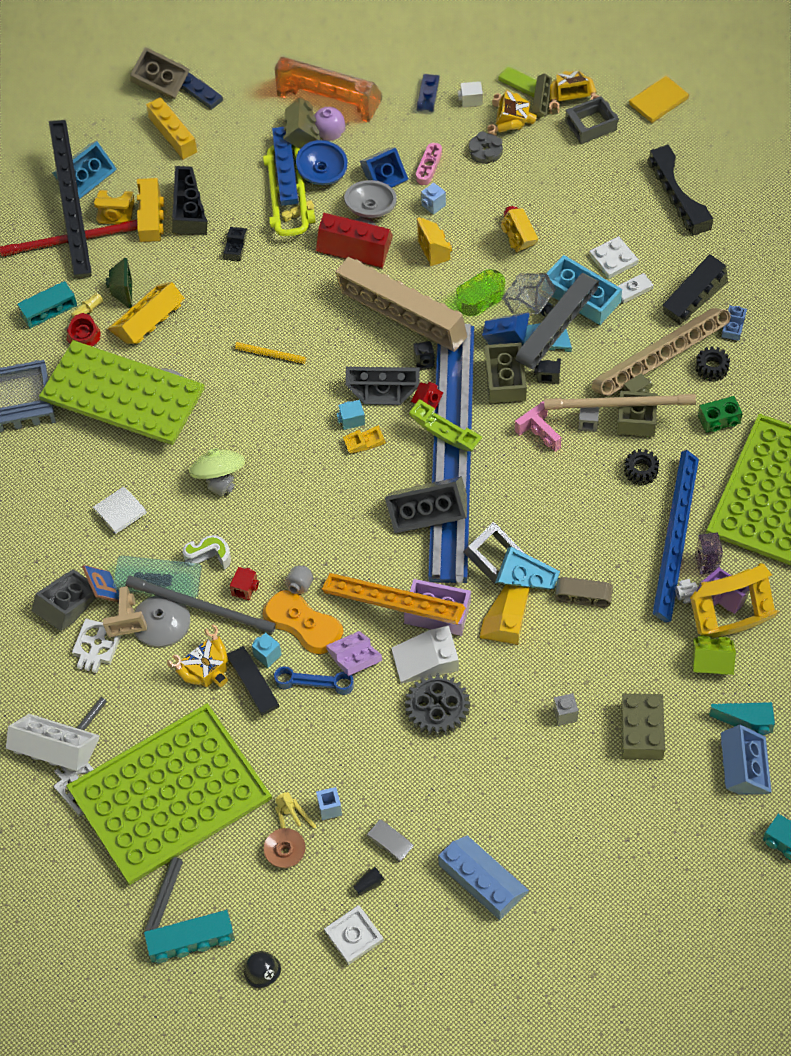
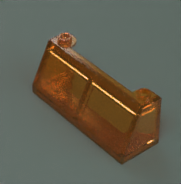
(297, 75)

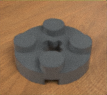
(485, 140)

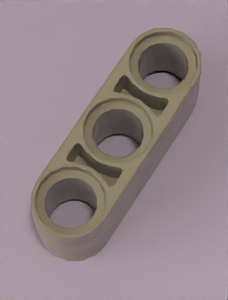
(583, 592)

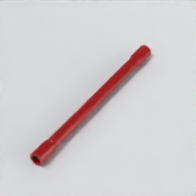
(61, 239)

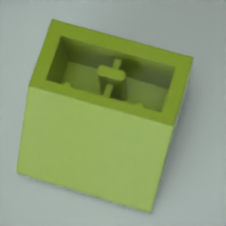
(713, 655)

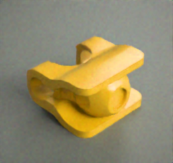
(114, 209)

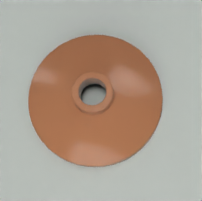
(284, 839)

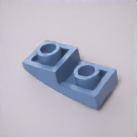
(734, 327)

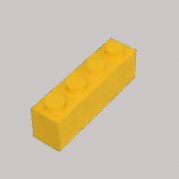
(171, 128)

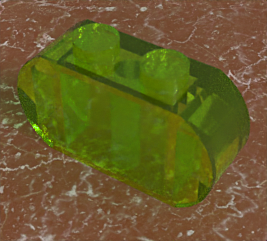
(480, 292)

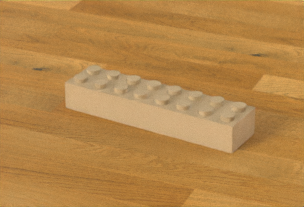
(401, 304)

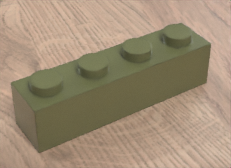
(542, 95)

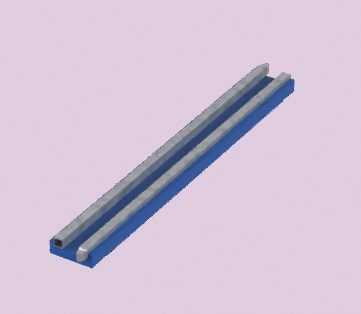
(450, 539)

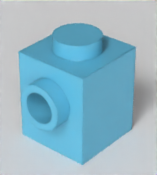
(351, 414)
(266, 650)

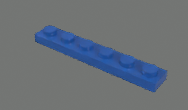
(285, 168)

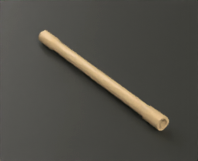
(681, 400)

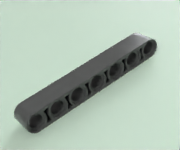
(557, 321)

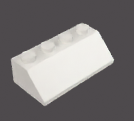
(51, 742)

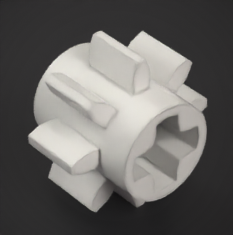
(685, 590)

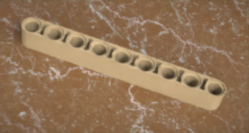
(653, 352)

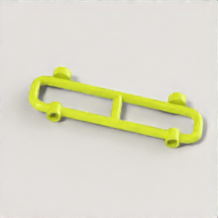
(307, 216)

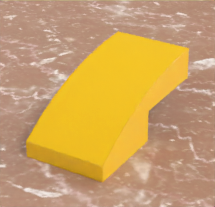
(364, 441)

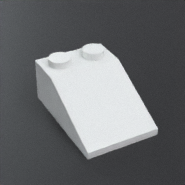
(425, 655)

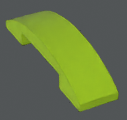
(444, 429)

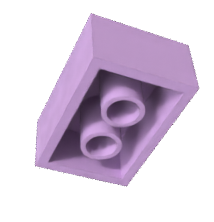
(442, 592)

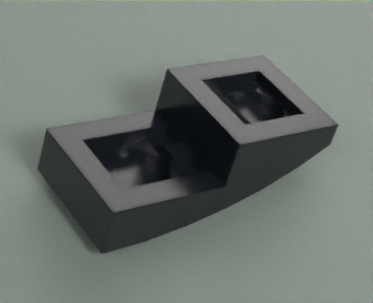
(235, 243)

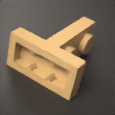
(127, 620)

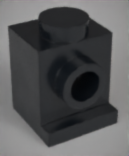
(424, 355)
(548, 371)

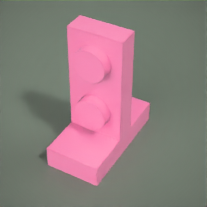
(534, 420)

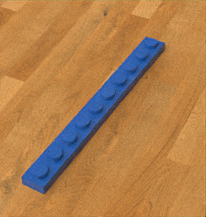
(675, 536)

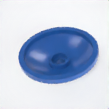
(324, 156)

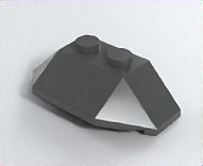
(382, 384)

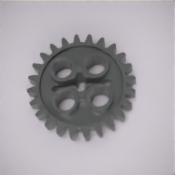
(424, 714)

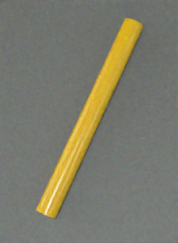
(269, 352)

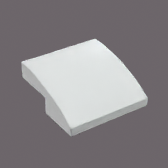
(119, 510)

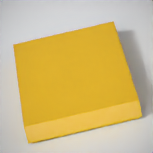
(659, 99)

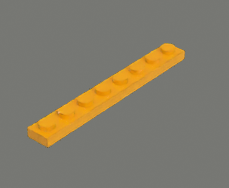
(394, 598)

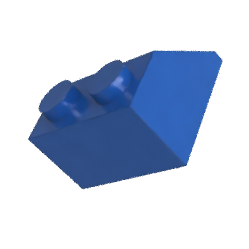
(385, 167)
(506, 329)

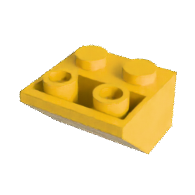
(519, 230)

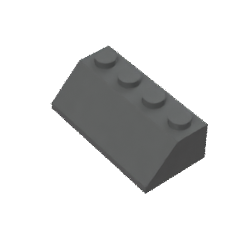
(427, 504)

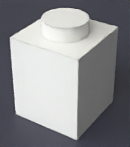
(471, 94)

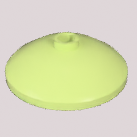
(216, 464)

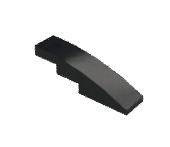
(252, 680)

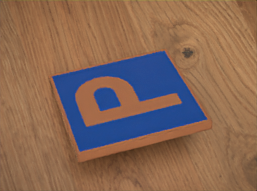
(101, 583)

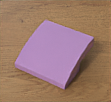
(354, 653)

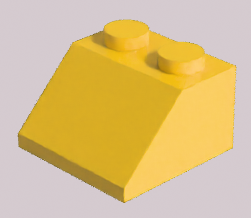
(433, 242)

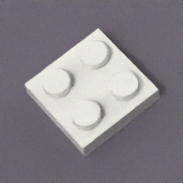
(613, 257)
(353, 934)

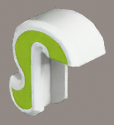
(207, 548)

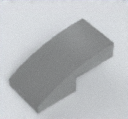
(391, 840)

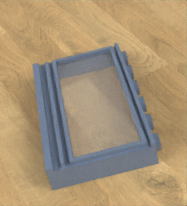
(20, 394)

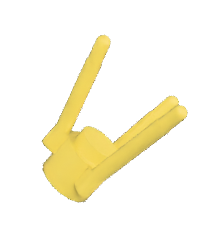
(287, 805)

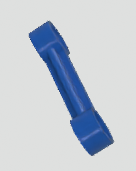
(313, 680)

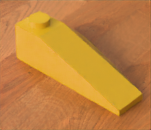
(506, 615)

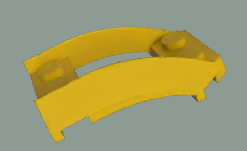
(760, 594)

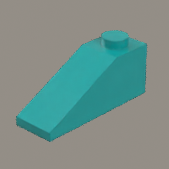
(754, 716)

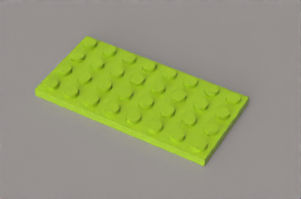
(122, 392)

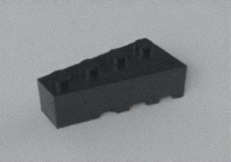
(187, 204)
(696, 289)

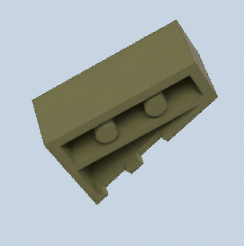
(300, 123)

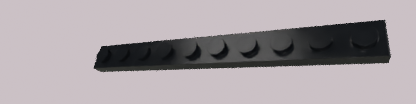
(70, 199)

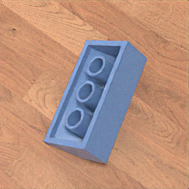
(482, 876)

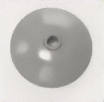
(370, 199)
(164, 629)

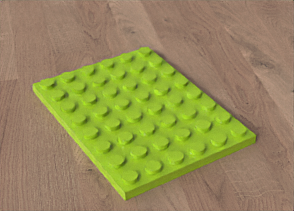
(758, 494)
(168, 793)

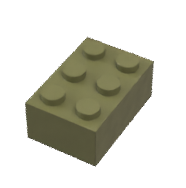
(504, 374)
(642, 726)

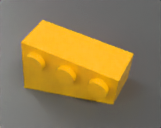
(150, 210)

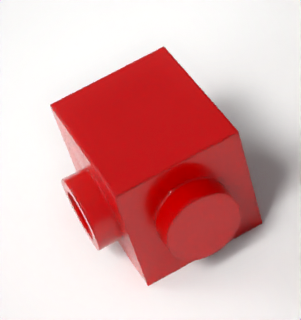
(427, 393)
(244, 583)

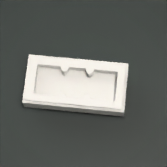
(635, 287)

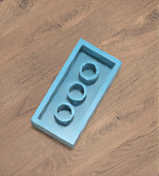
(602, 302)

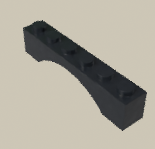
(695, 215)

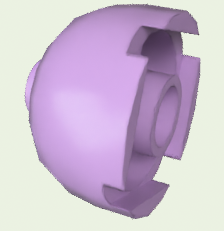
(330, 123)

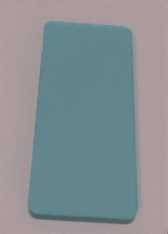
(173, 575)

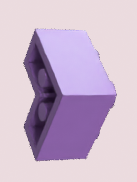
(730, 600)

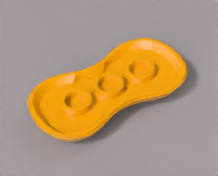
(295, 616)

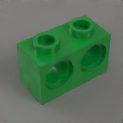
(719, 411)

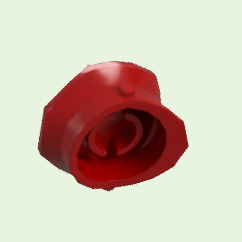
(83, 330)

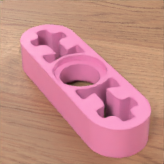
(427, 157)

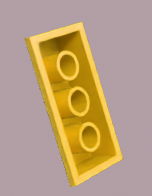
(147, 313)

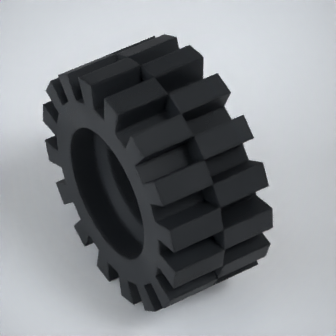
(712, 355)
(645, 458)

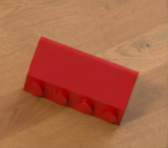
(353, 239)

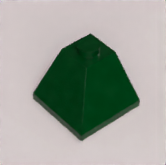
(121, 282)

